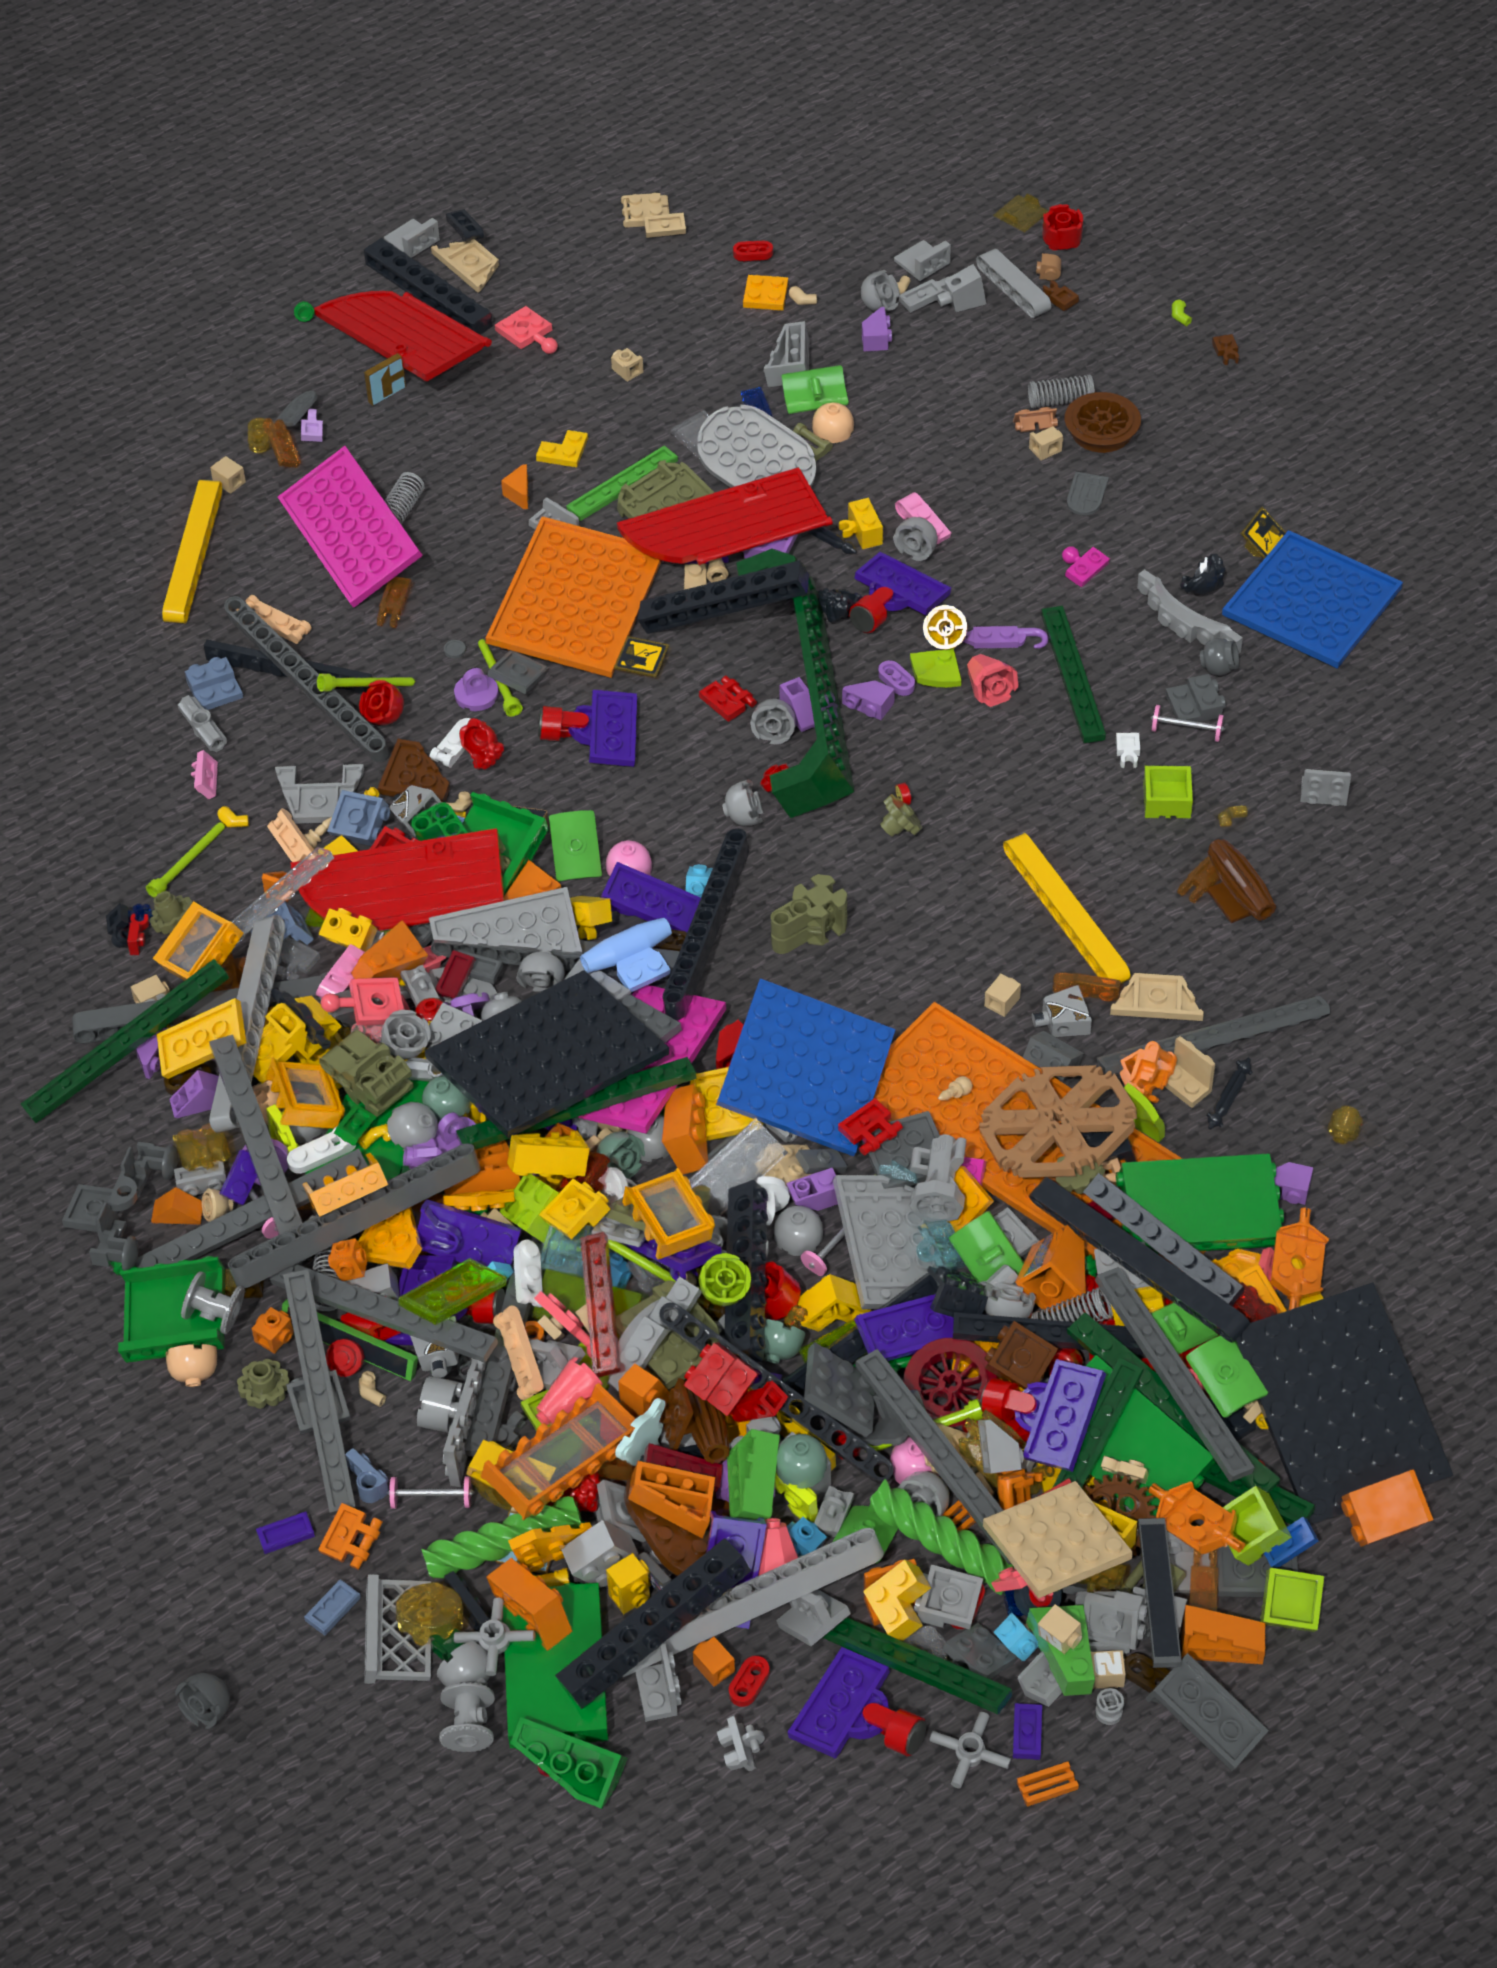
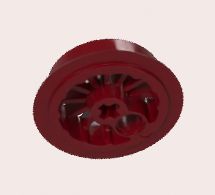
(939, 1351)

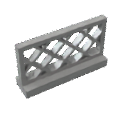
(373, 1634)

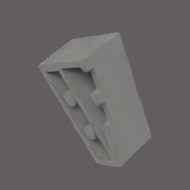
(790, 353)

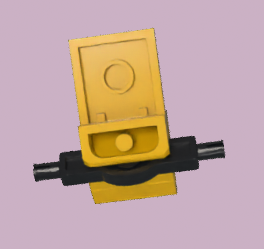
(292, 1027)

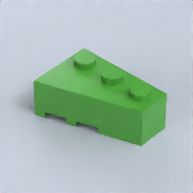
(752, 1475)
(1075, 1668)

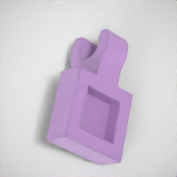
(311, 428)

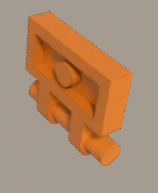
(343, 1532)

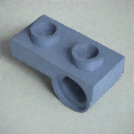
(366, 1476)

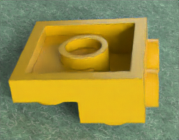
(575, 1208)

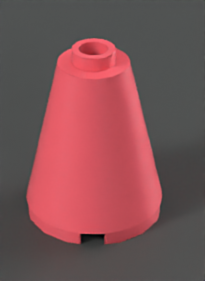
(567, 1388)

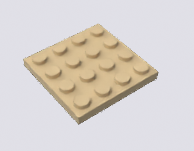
(1057, 1539)

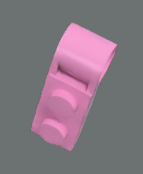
(915, 507)
(340, 974)

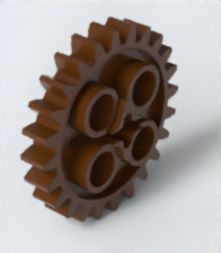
(1142, 1507)

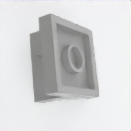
(552, 1358)
(613, 1509)
(812, 1616)

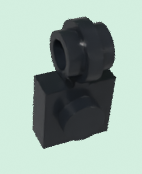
(117, 921)

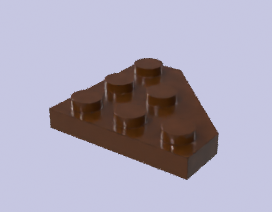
(409, 767)

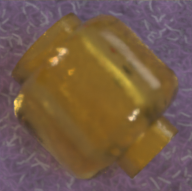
(1345, 1124)

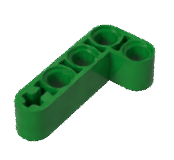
(435, 824)

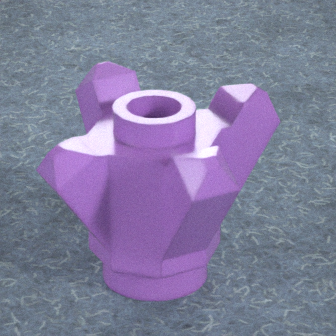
(420, 1153)

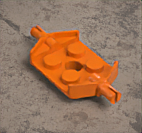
(1307, 1245)
(1183, 1506)

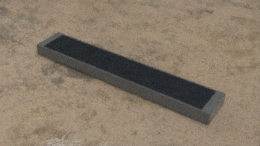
(1159, 1593)

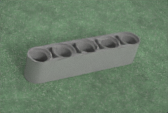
(1013, 283)

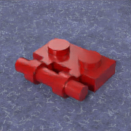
(723, 701)
(865, 1121)

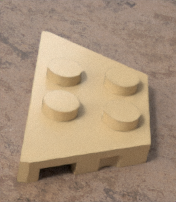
(469, 262)
(1157, 998)

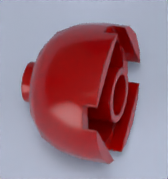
(381, 703)

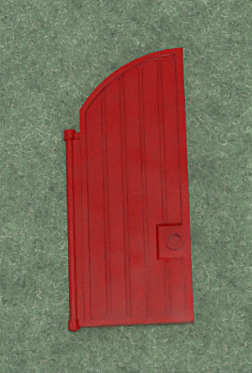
(404, 326)
(728, 520)
(410, 880)

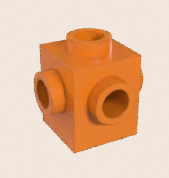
(348, 1259)
(272, 1329)

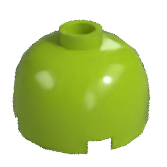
(724, 1279)

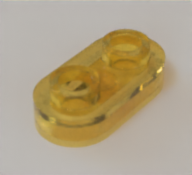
(257, 438)

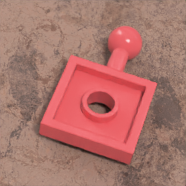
(525, 328)
(361, 994)
(567, 1319)

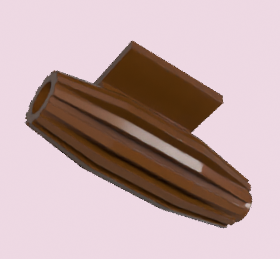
(1241, 888)
(691, 1414)

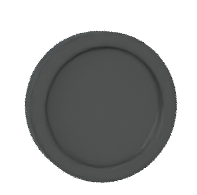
(454, 649)

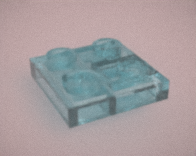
(937, 1235)
(562, 1253)

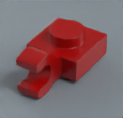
(135, 937)

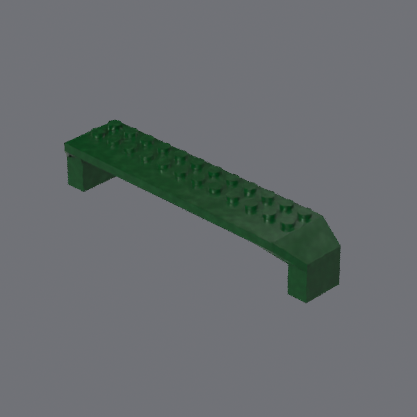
(825, 769)

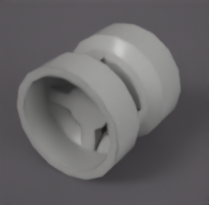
(1111, 1712)

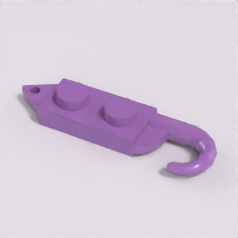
(1003, 637)

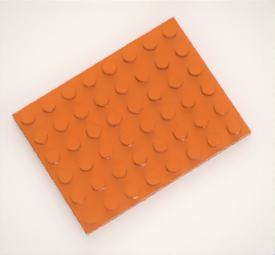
(574, 597)

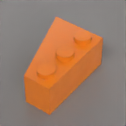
(530, 882)
(391, 955)
(685, 1129)
(494, 1172)
(639, 1390)
(674, 1495)
(531, 1600)
(1222, 1637)

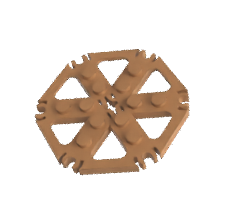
(1074, 1116)

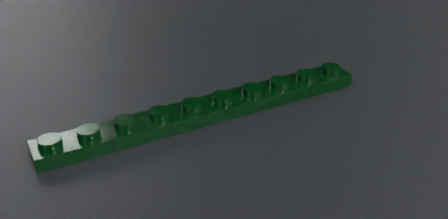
(124, 1041)
(621, 1091)
(1109, 1349)

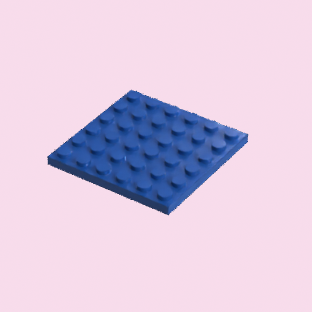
(1312, 598)
(804, 1065)

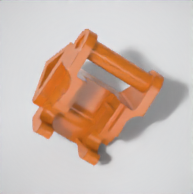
(1147, 1072)
(1014, 1487)

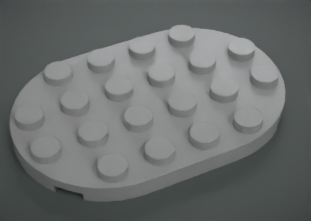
(751, 445)

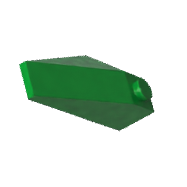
(576, 1765)

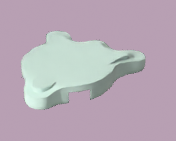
(646, 1431)

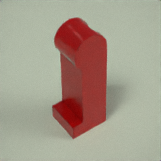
(760, 1403)

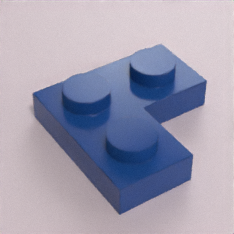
(1302, 1539)

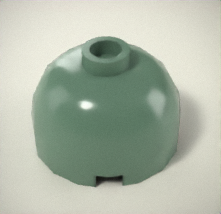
(444, 1098)
(623, 1151)
(781, 1341)
(801, 1461)

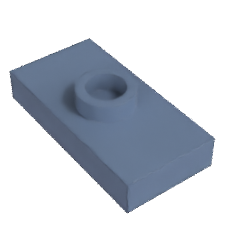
(332, 1607)

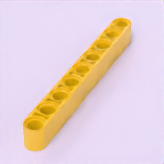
(192, 551)
(1065, 908)

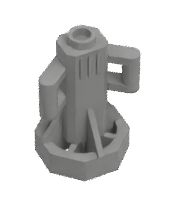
(939, 1195)

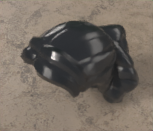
(1207, 577)
(837, 602)

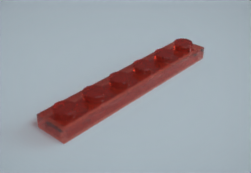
(600, 1304)

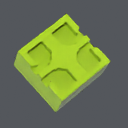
(1167, 791)
(530, 1200)
(1257, 1525)
(1292, 1599)

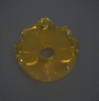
(423, 1622)

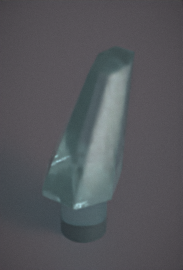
(898, 1172)

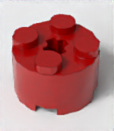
(1062, 227)
(781, 1291)

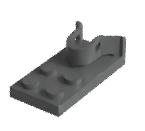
(1209, 1712)

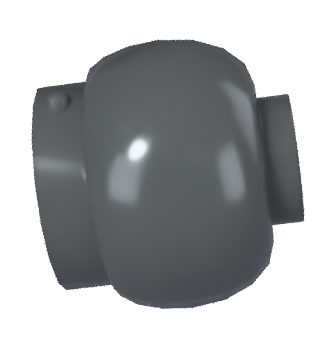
(1219, 656)

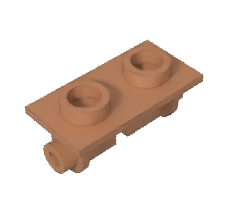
(1026, 419)

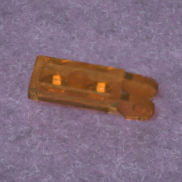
(281, 443)
(394, 600)
(1202, 877)
(1090, 986)
(1203, 1582)

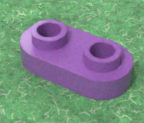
(899, 680)

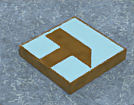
(385, 379)

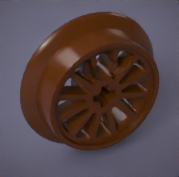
(1102, 431)

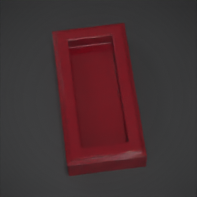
(455, 975)

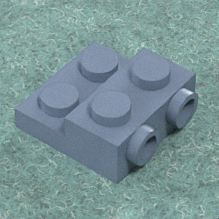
(213, 683)
(358, 817)

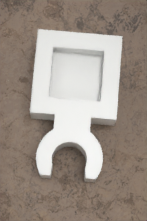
(1128, 748)

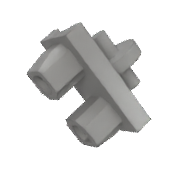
(418, 984)
(833, 1511)
(736, 1735)

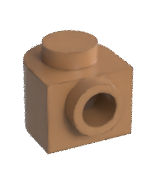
(1049, 267)

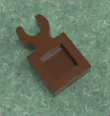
(1061, 297)
(1226, 347)

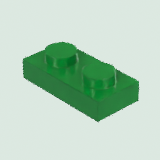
(354, 1125)

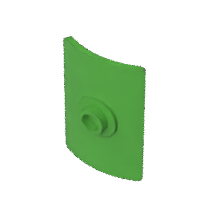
(814, 388)
(575, 845)
(985, 1247)
(1181, 1328)
(1226, 1375)
(861, 1518)

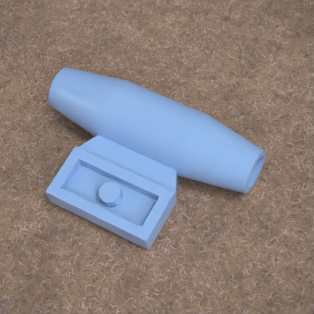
(632, 954)

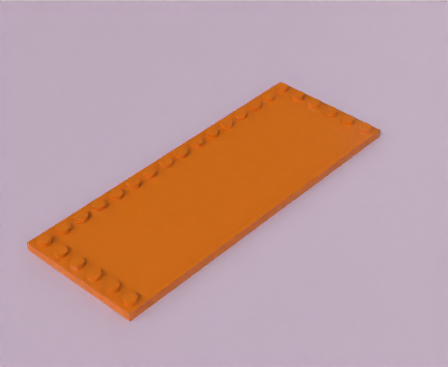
(945, 1047)

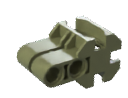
(809, 916)
(368, 1072)

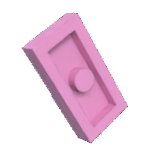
(205, 774)

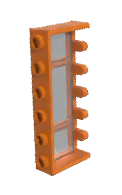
(560, 1453)

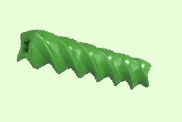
(937, 1533)
(491, 1540)

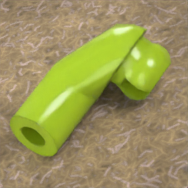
(1178, 312)

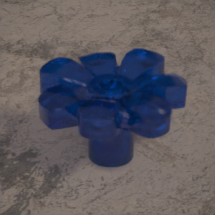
(140, 911)

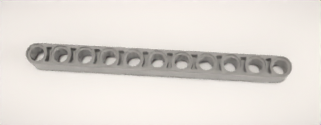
(254, 997)
(774, 1590)

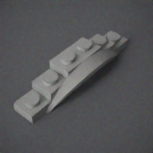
(1180, 618)
(647, 1332)

